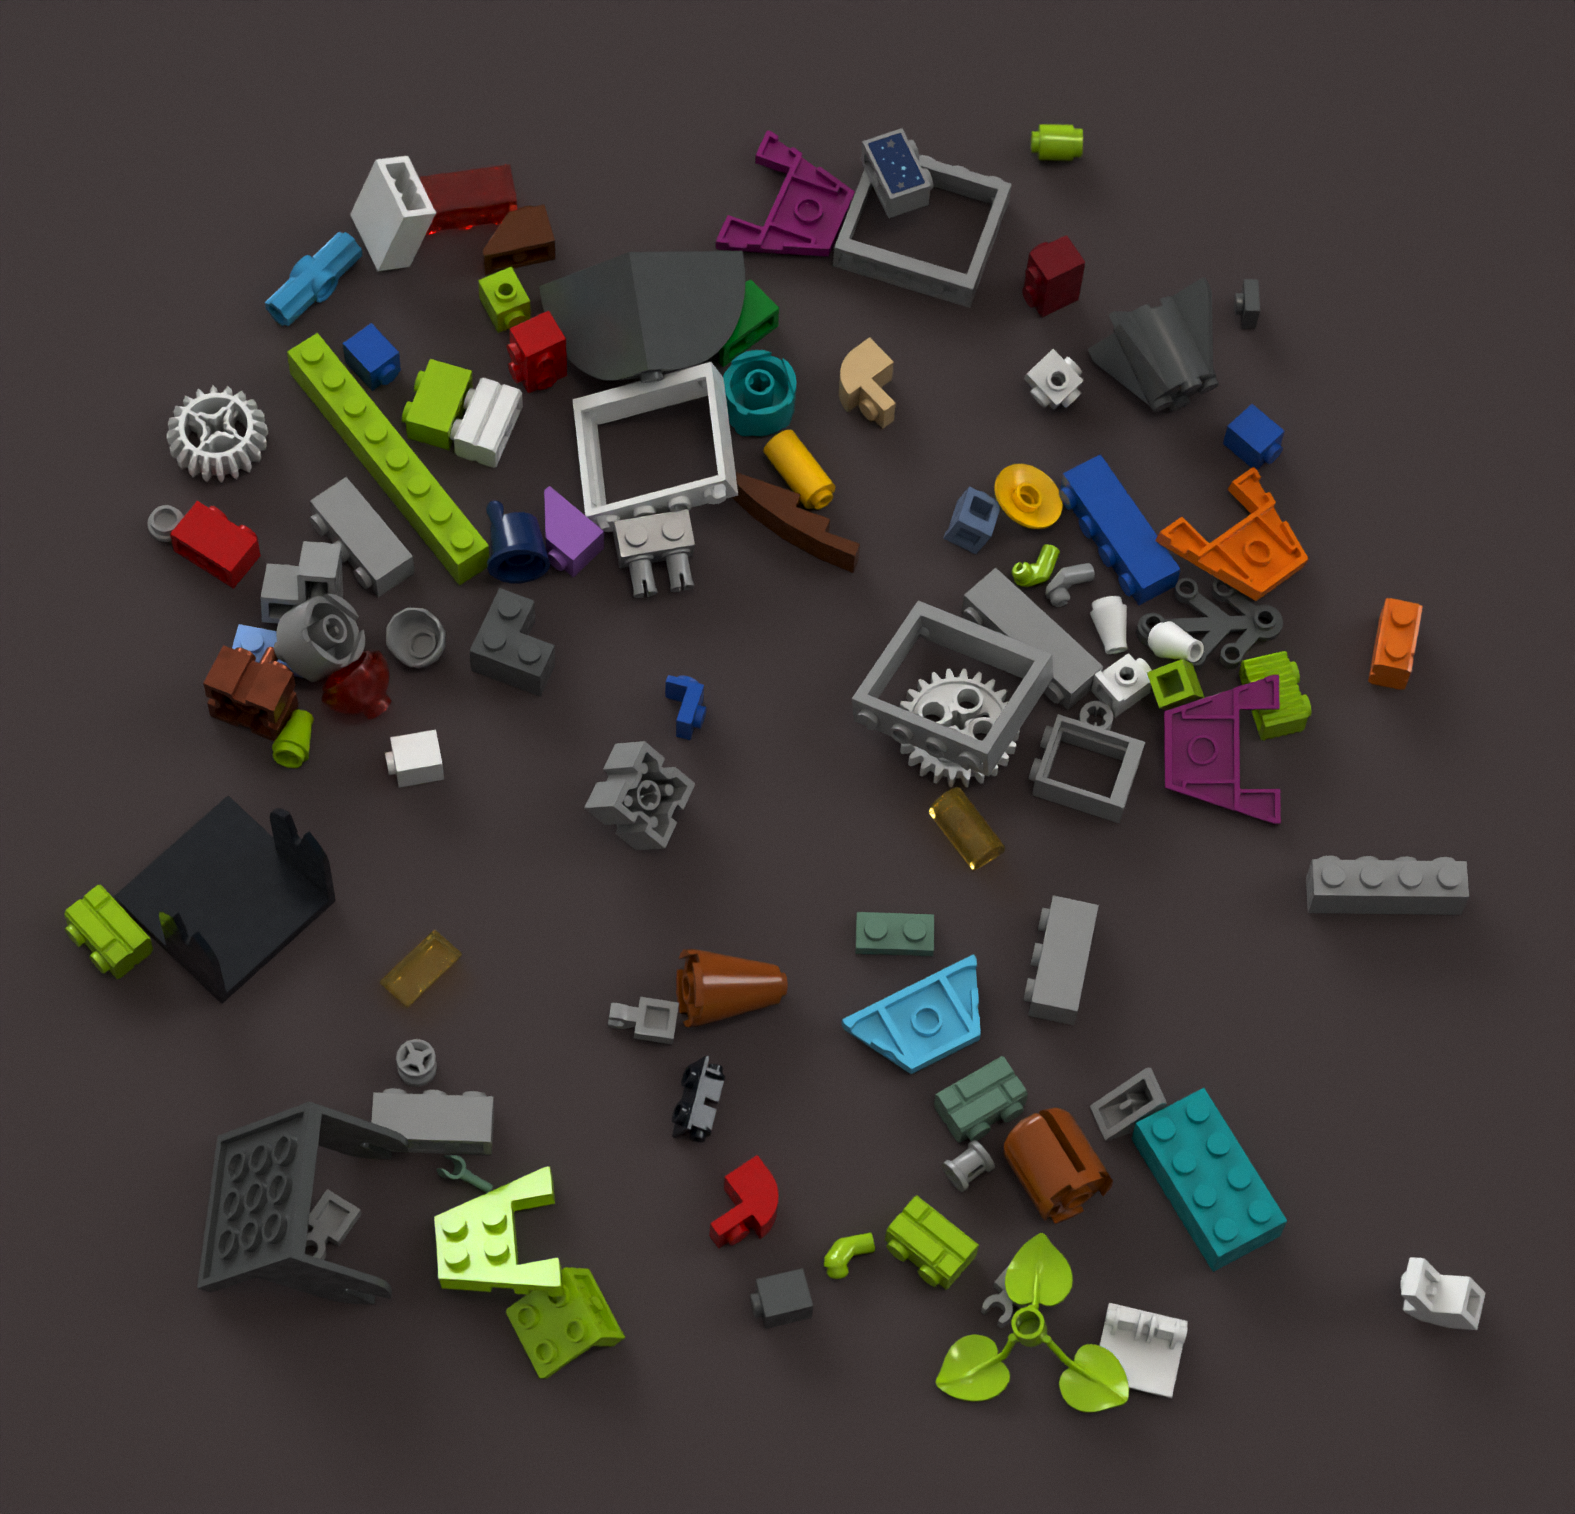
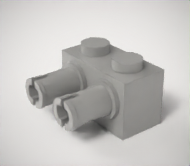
(654, 540)

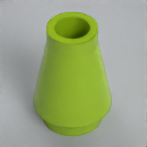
(293, 742)

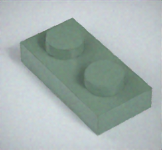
(894, 934)

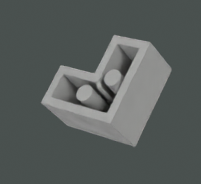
(291, 585)

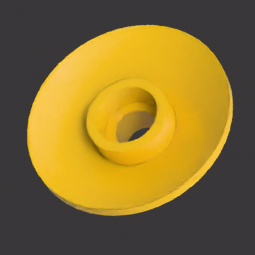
(1028, 496)

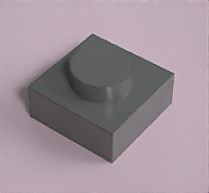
(1248, 304)

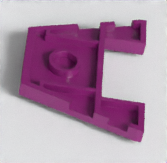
(804, 215)
(1205, 750)

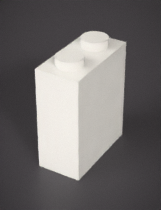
(392, 213)

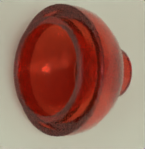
(359, 687)

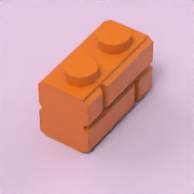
(1395, 643)

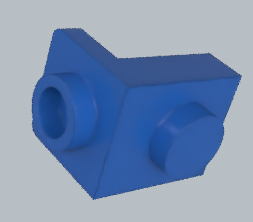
(692, 696)

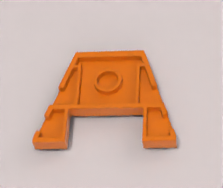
(1251, 554)

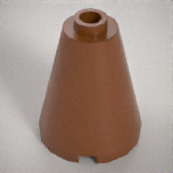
(725, 986)

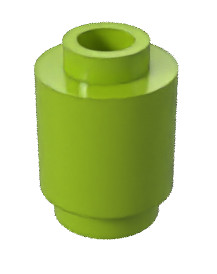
(1057, 142)

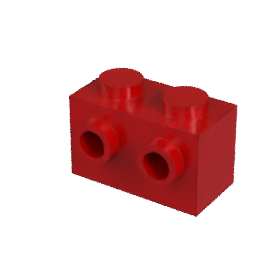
(537, 353)

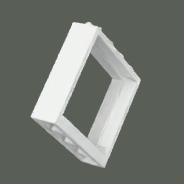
(638, 399)

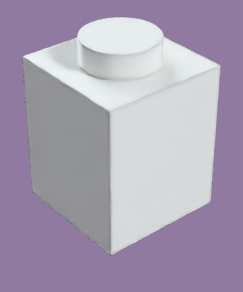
(415, 758)

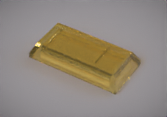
(420, 968)

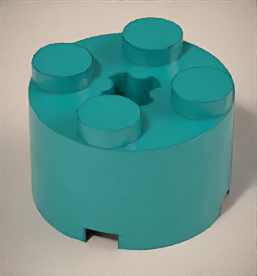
(759, 393)

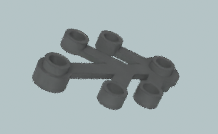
(1218, 623)

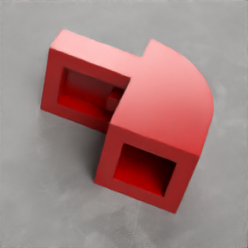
(756, 1202)

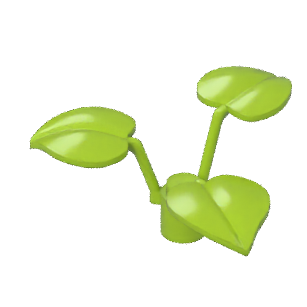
(1035, 1276)

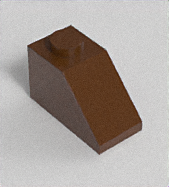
(520, 240)

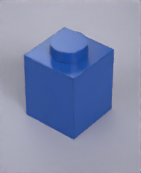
(372, 357)
(1254, 437)

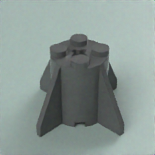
(1164, 349)

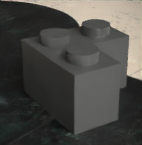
(505, 648)

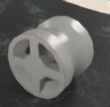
(415, 1053)

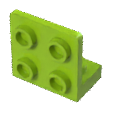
(564, 1326)

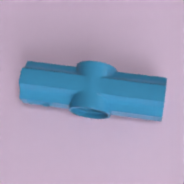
(313, 278)

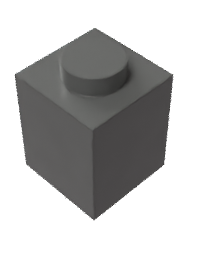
(782, 1299)

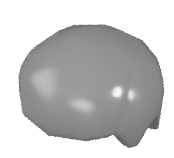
(415, 637)

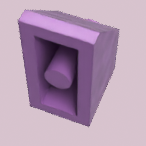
(570, 535)

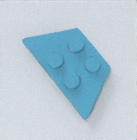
(923, 1019)

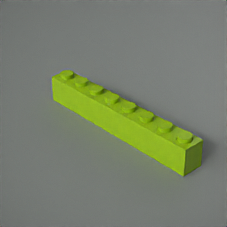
(388, 459)

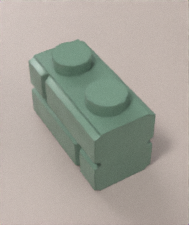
(981, 1100)

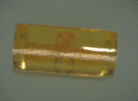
(966, 828)

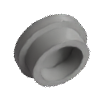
(163, 521)

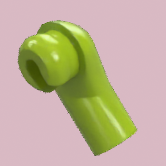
(1039, 572)
(842, 1252)

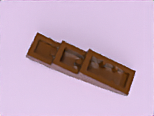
(781, 513)

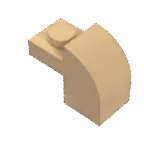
(862, 379)

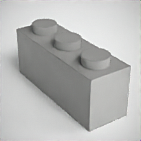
(364, 537)
(1061, 960)
(438, 1120)

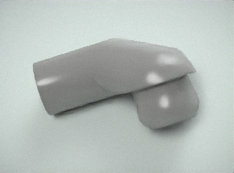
(1064, 579)

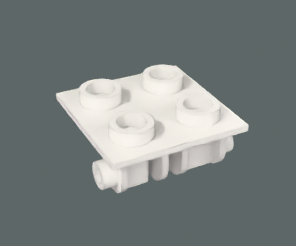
(1145, 1346)

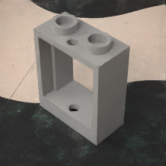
(1096, 740)

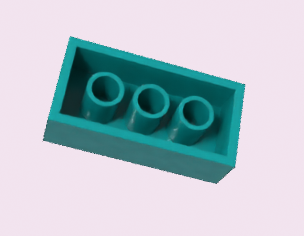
(1208, 1179)

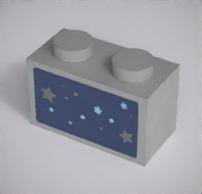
(896, 172)

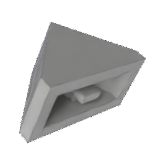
(1128, 1104)

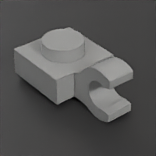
(652, 1020)

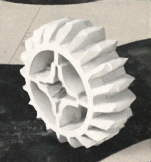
(220, 446)

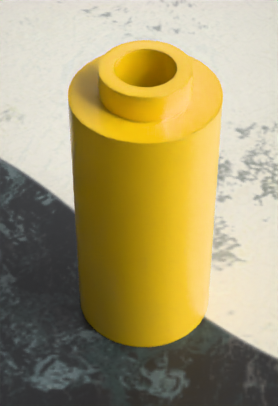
(800, 469)

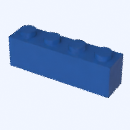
(1118, 530)

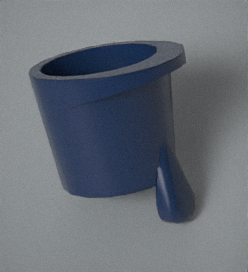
(516, 546)

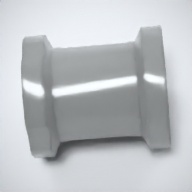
(968, 1165)

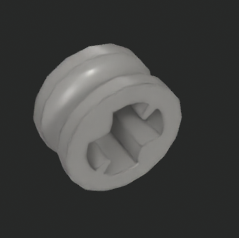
(1097, 708)

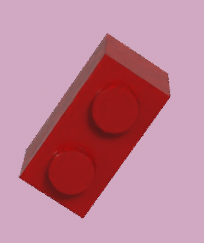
(216, 543)

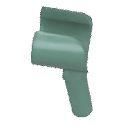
(464, 1174)

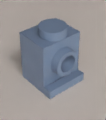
(973, 520)

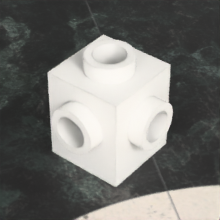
(1055, 367)

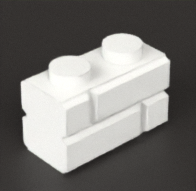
(487, 422)

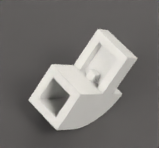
(1441, 1298)

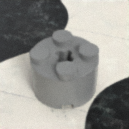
(319, 637)

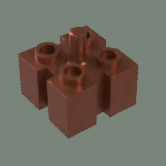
(251, 691)

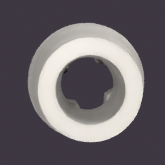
(1111, 622)
(1172, 642)

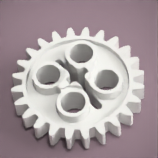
(943, 700)

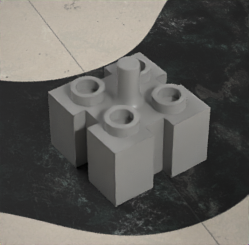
(640, 795)

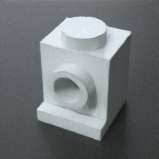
(1121, 693)

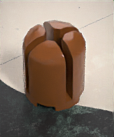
(1055, 1163)

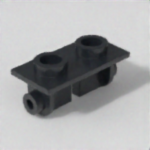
(699, 1085)

